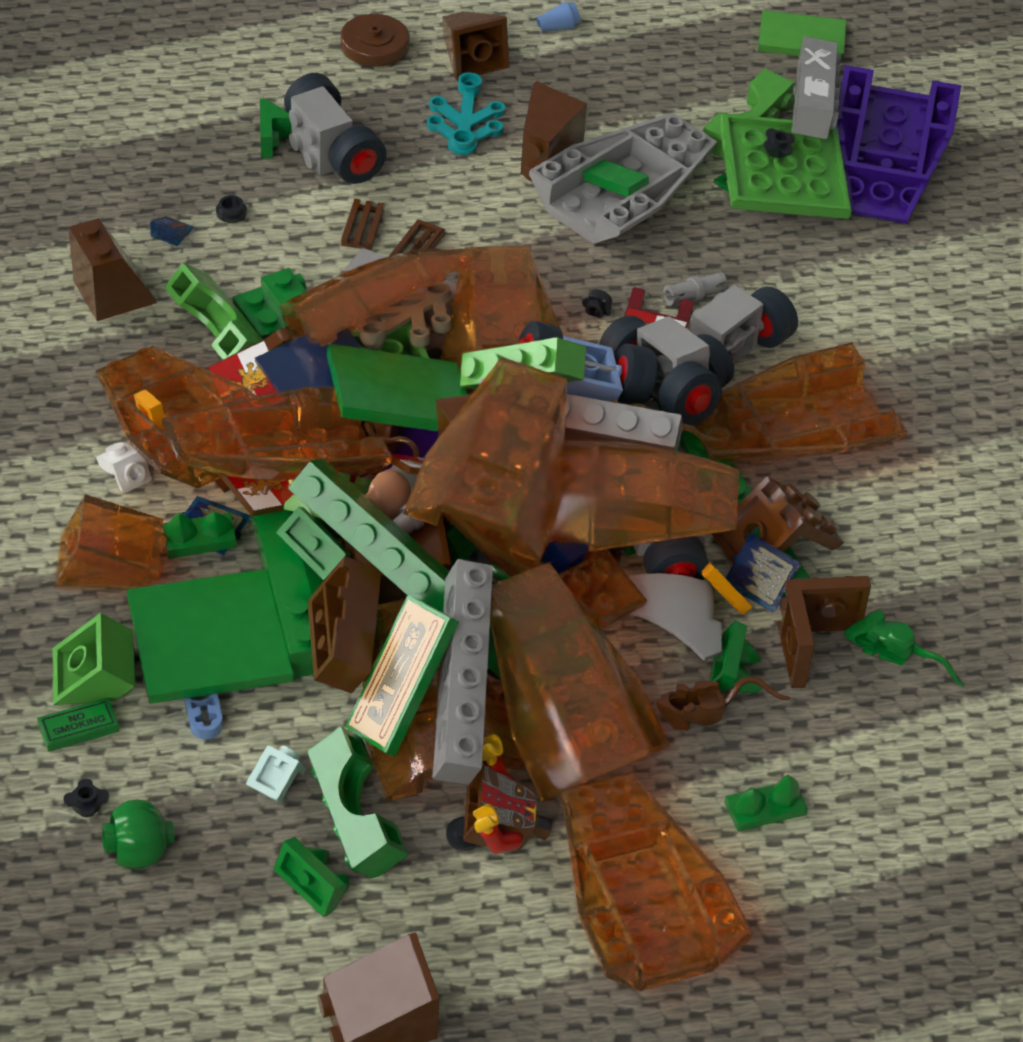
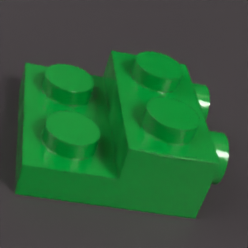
(262, 304)

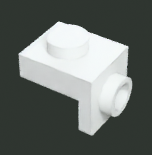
(126, 465)

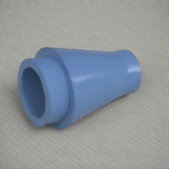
(559, 18)

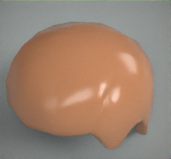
(389, 492)

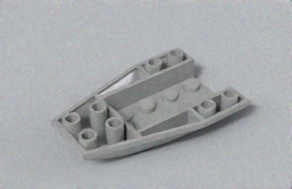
(660, 148)

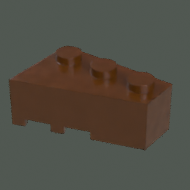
(344, 624)

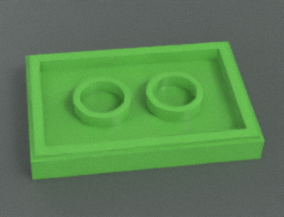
(785, 31)

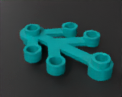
(463, 140)

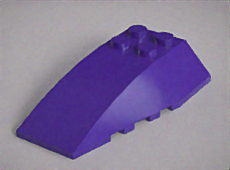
(891, 142)

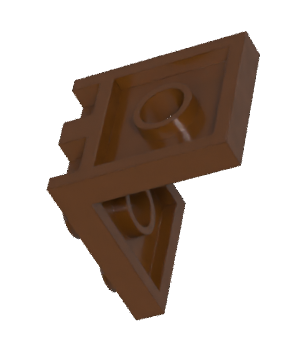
(782, 517)
(806, 612)

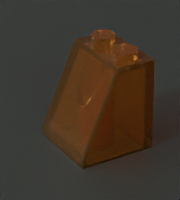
(109, 547)

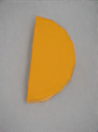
(722, 585)

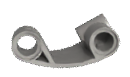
(682, 608)

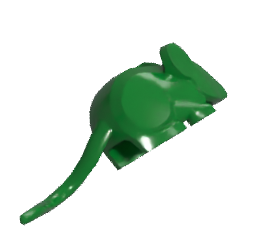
(891, 641)

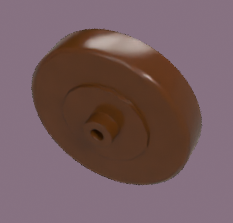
(374, 40)

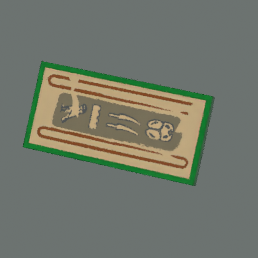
(401, 675)

